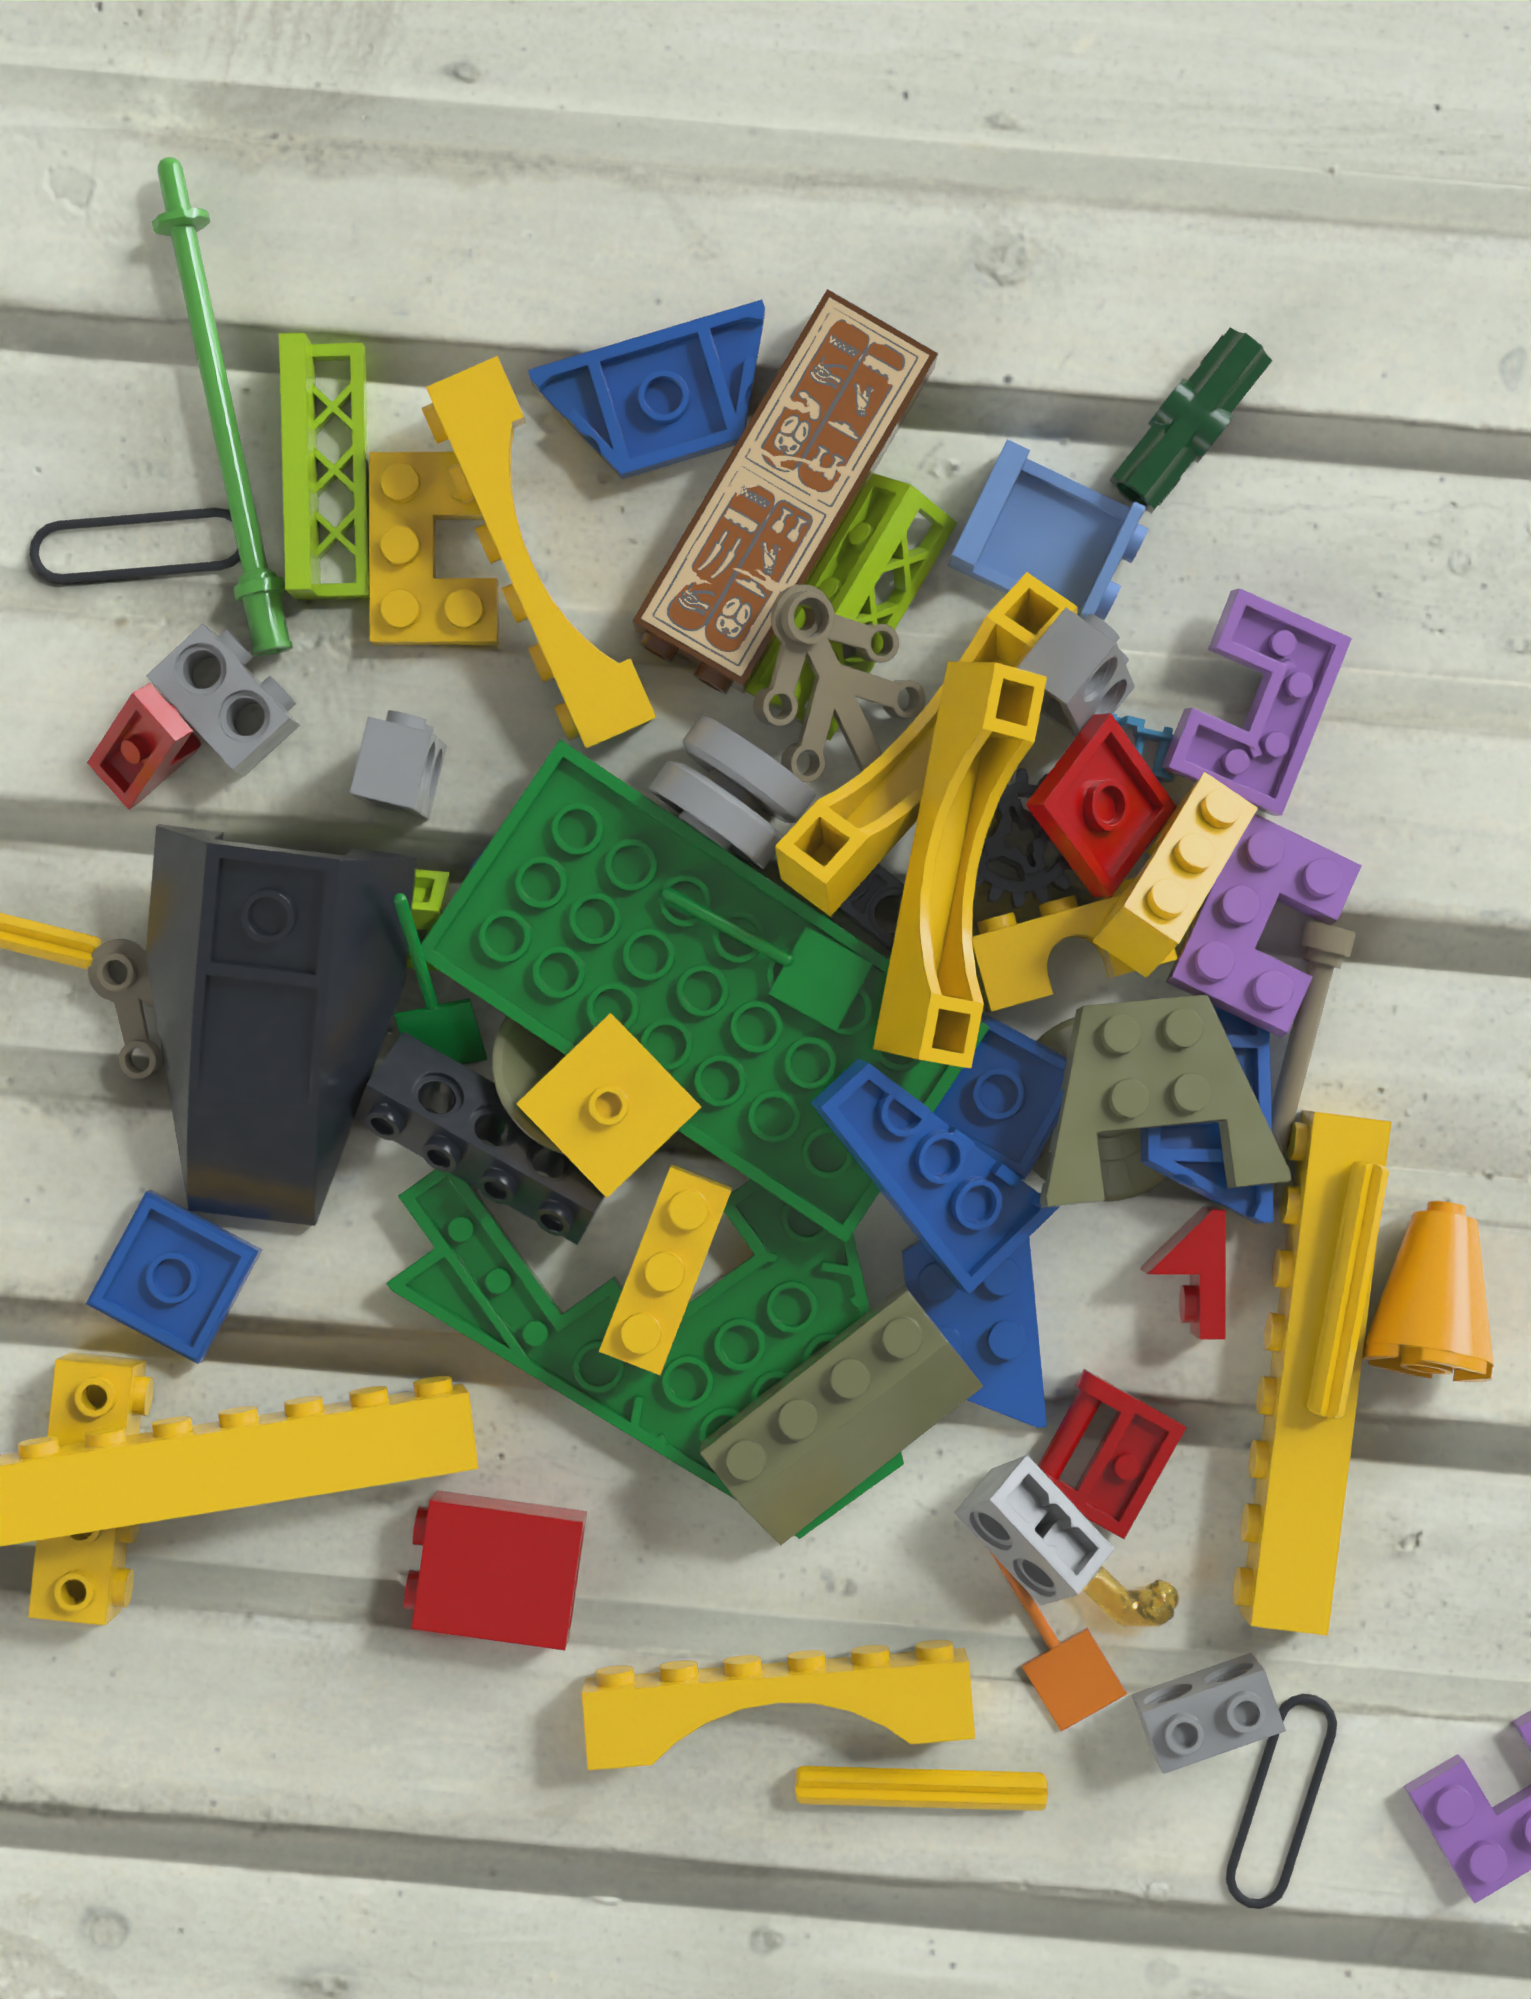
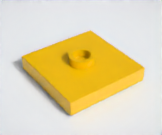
(608, 1105)

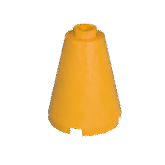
(1435, 1301)

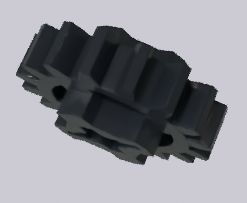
(1029, 868)

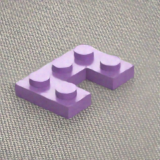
(1299, 672)
(1222, 940)
(1479, 1841)

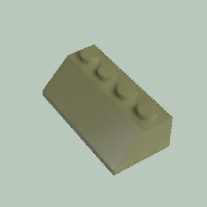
(840, 1416)

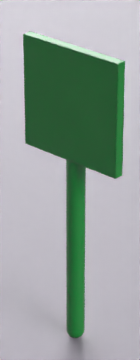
(817, 975)
(445, 1026)

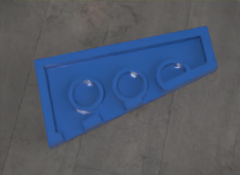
(935, 1177)

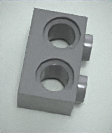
(1081, 668)
(215, 709)
(398, 764)
(1034, 1531)
(1208, 1712)

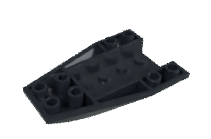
(270, 1010)

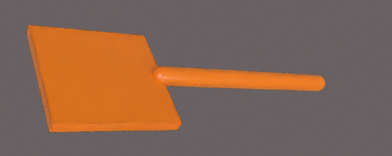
(1072, 1674)

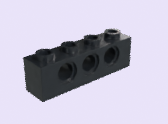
(470, 1110)

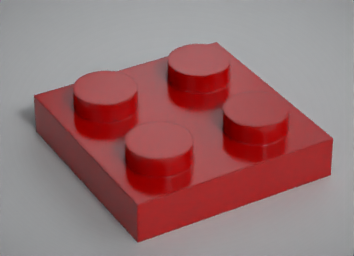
(1101, 805)

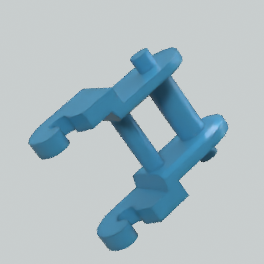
(1141, 733)

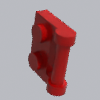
(1125, 1459)

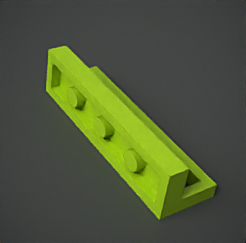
(300, 467)
(864, 548)

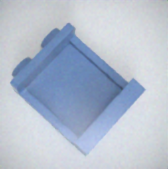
(1050, 529)

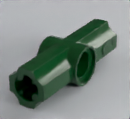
(1191, 419)

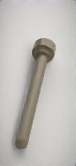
(1324, 951)

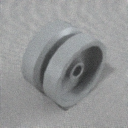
(736, 786)

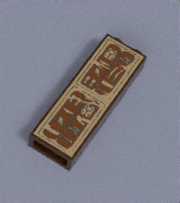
(783, 491)

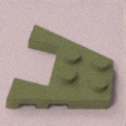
(1154, 1069)

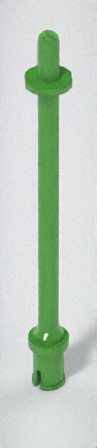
(258, 585)

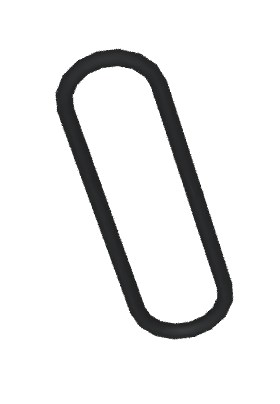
(130, 572)
(1305, 1813)

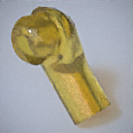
(1133, 1607)

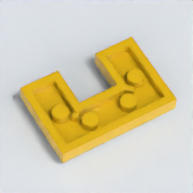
(405, 596)

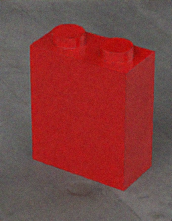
(496, 1569)

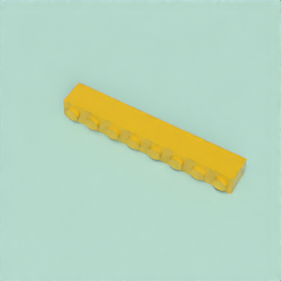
(1303, 1456)
(234, 1461)

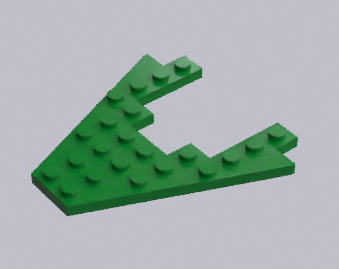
(727, 1350)

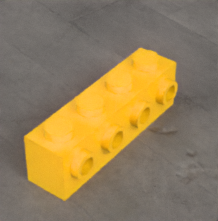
(85, 1573)

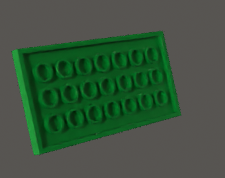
(574, 927)

